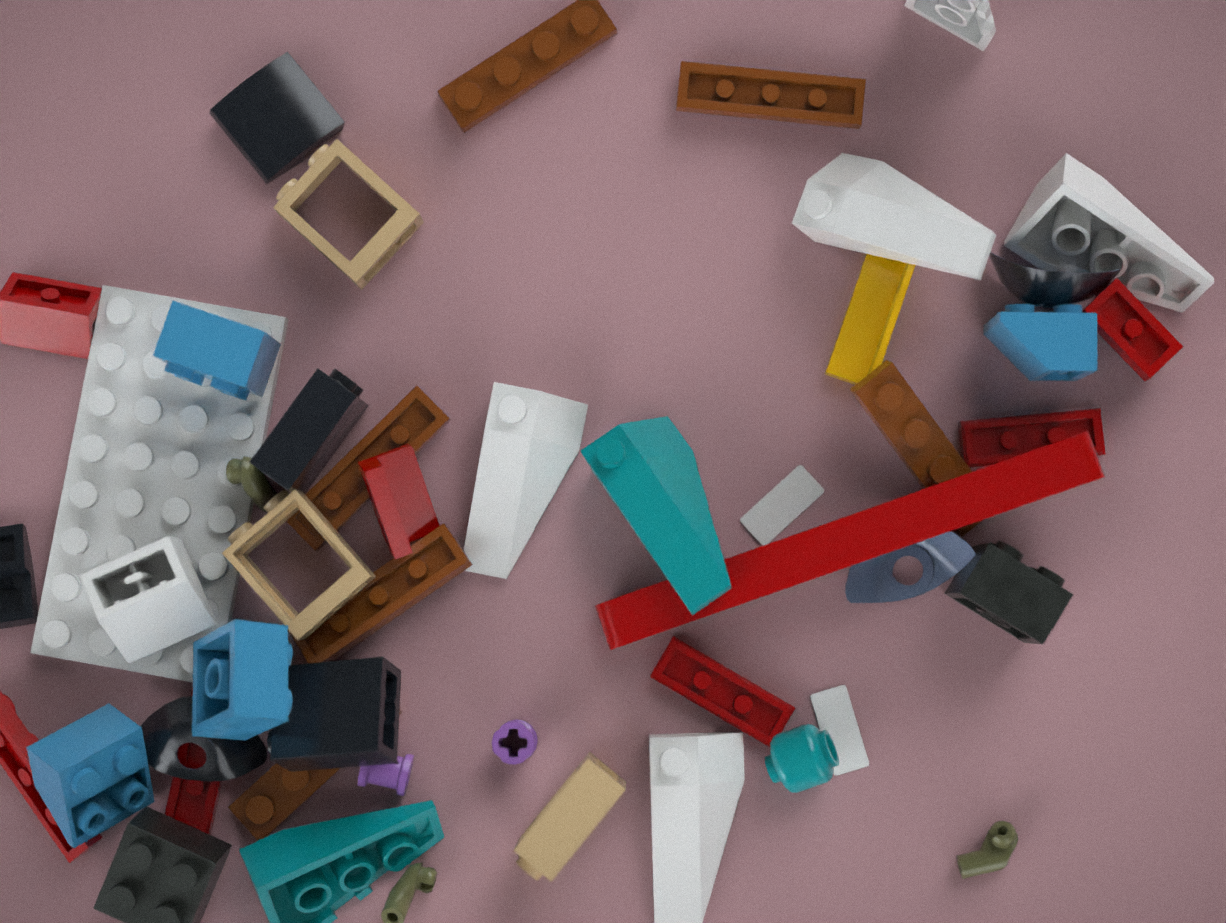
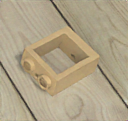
(381, 245)
(249, 536)
(568, 818)

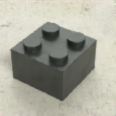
(1010, 593)
(162, 871)

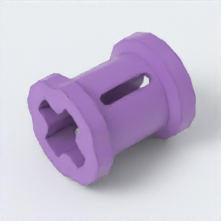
(525, 730)
(388, 775)

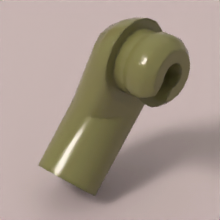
(252, 480)
(993, 854)
(401, 895)

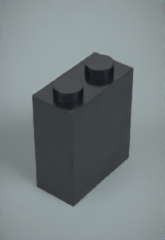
(311, 430)
(339, 716)

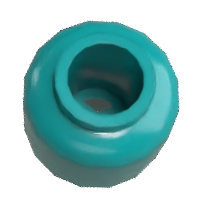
(802, 758)

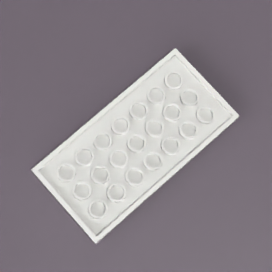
(147, 468)

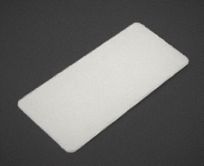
(782, 505)
(837, 716)

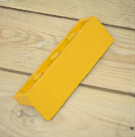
(869, 318)

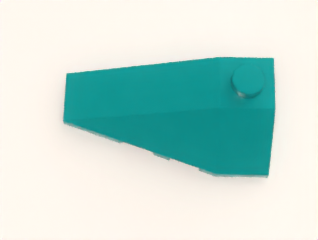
(661, 495)
(322, 865)

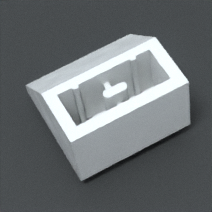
(149, 598)

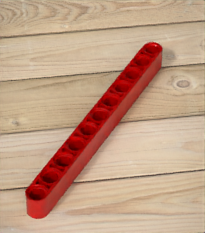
(862, 536)

